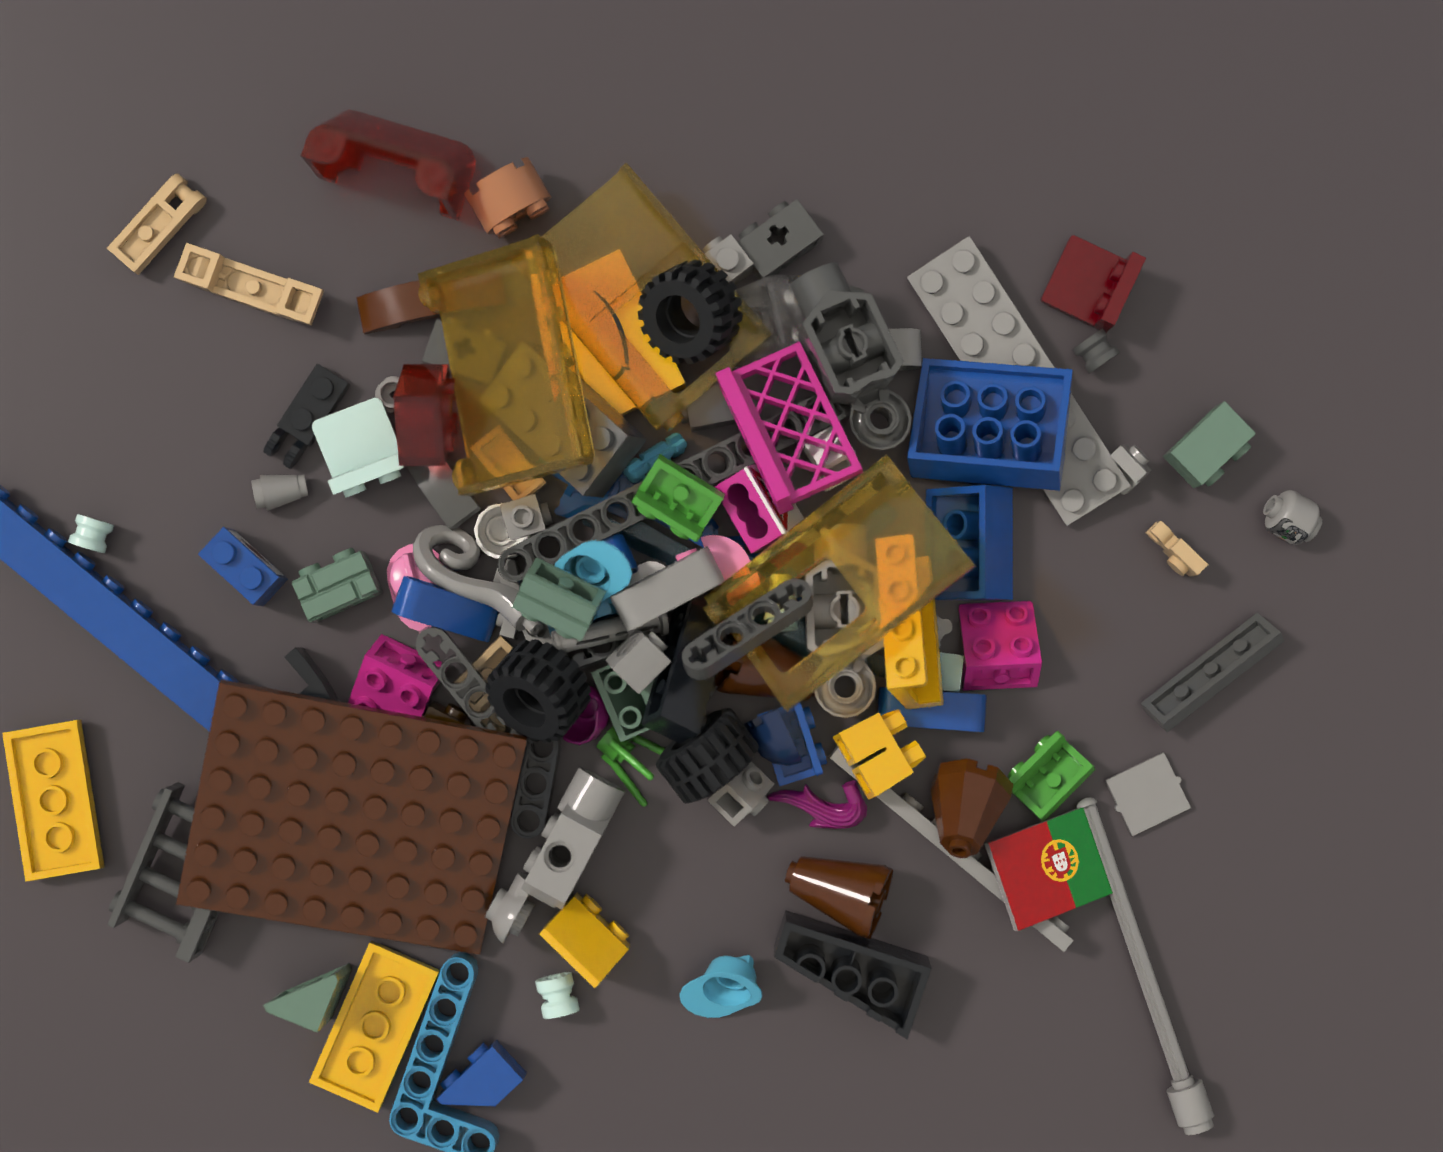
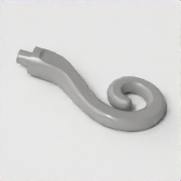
(489, 593)

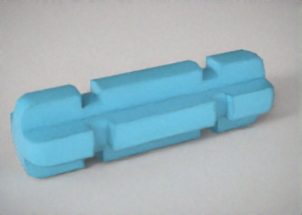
(640, 466)

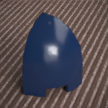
(773, 739)

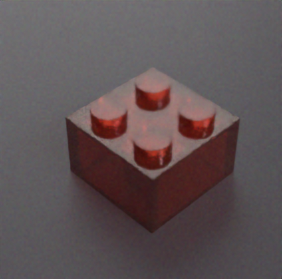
(425, 415)

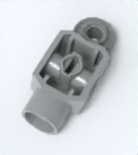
(833, 609)
(579, 827)

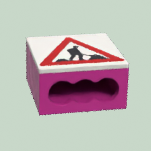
(754, 510)

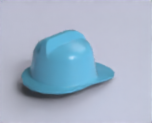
(598, 565)
(723, 989)

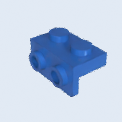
(799, 723)

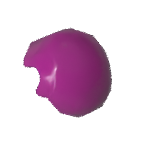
(590, 722)

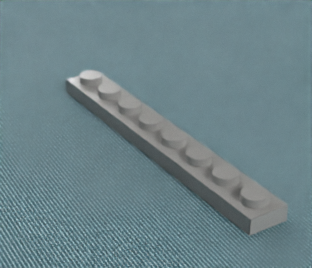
(910, 809)

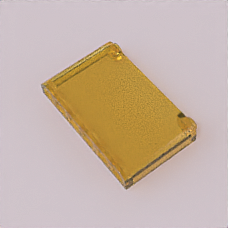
(510, 365)

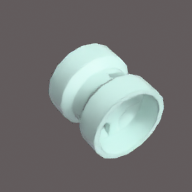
(557, 991)

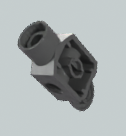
(852, 354)

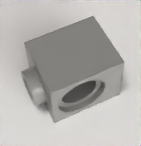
(639, 659)

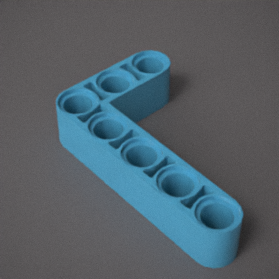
(433, 1064)

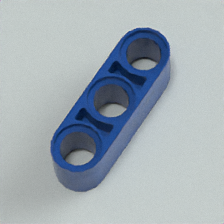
(444, 609)
(958, 713)

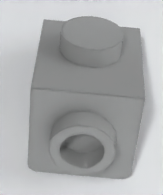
(1132, 464)
(525, 516)

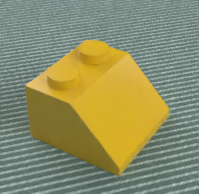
(586, 938)

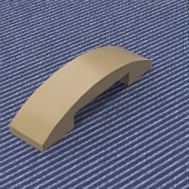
(248, 285)

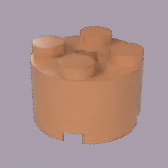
(508, 197)

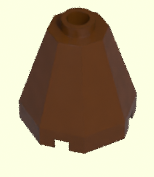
(967, 804)

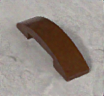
(391, 307)

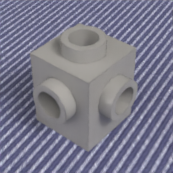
(748, 792)

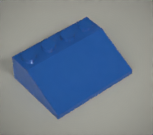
(990, 424)

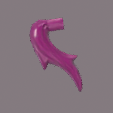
(826, 813)

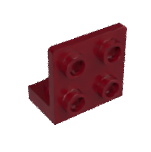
(1092, 283)

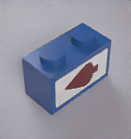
(243, 566)

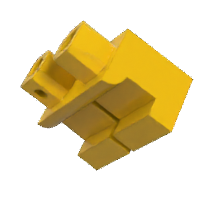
(887, 767)

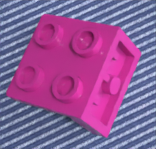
(999, 645)
(394, 679)

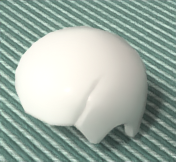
(492, 533)

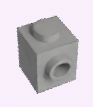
(730, 258)

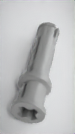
(608, 631)

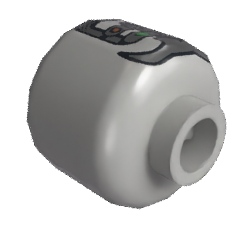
(1292, 517)

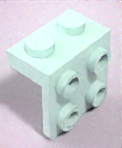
(358, 446)

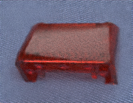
(441, 164)

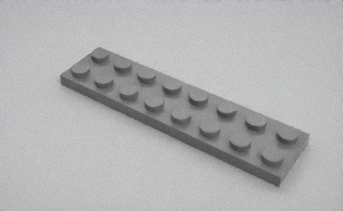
(989, 329)

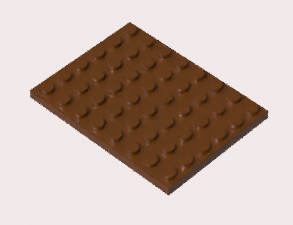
(350, 818)

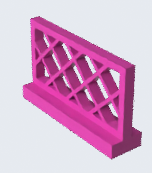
(763, 447)

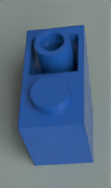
(485, 1081)

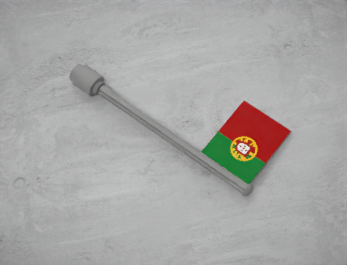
(1067, 866)

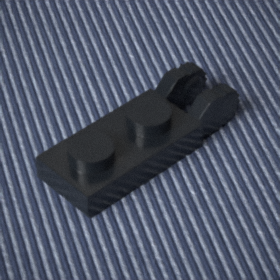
(314, 400)

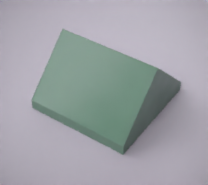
(313, 1001)

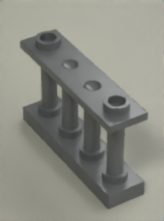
(190, 935)

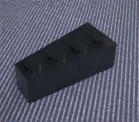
(860, 970)

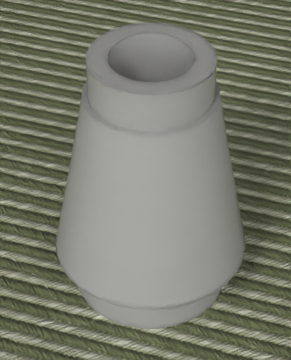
(278, 490)

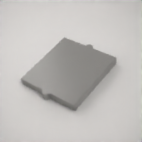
(1147, 794)

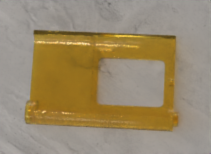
(605, 259)
(884, 548)

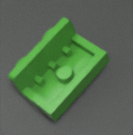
(677, 498)
(1049, 775)

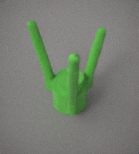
(621, 751)

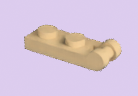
(156, 224)

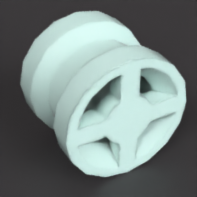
(90, 533)

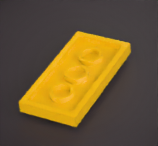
(53, 800)
(374, 1026)

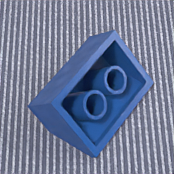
(983, 528)

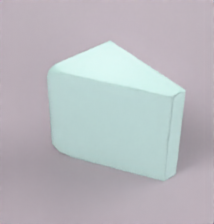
(951, 671)

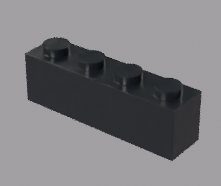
(677, 700)

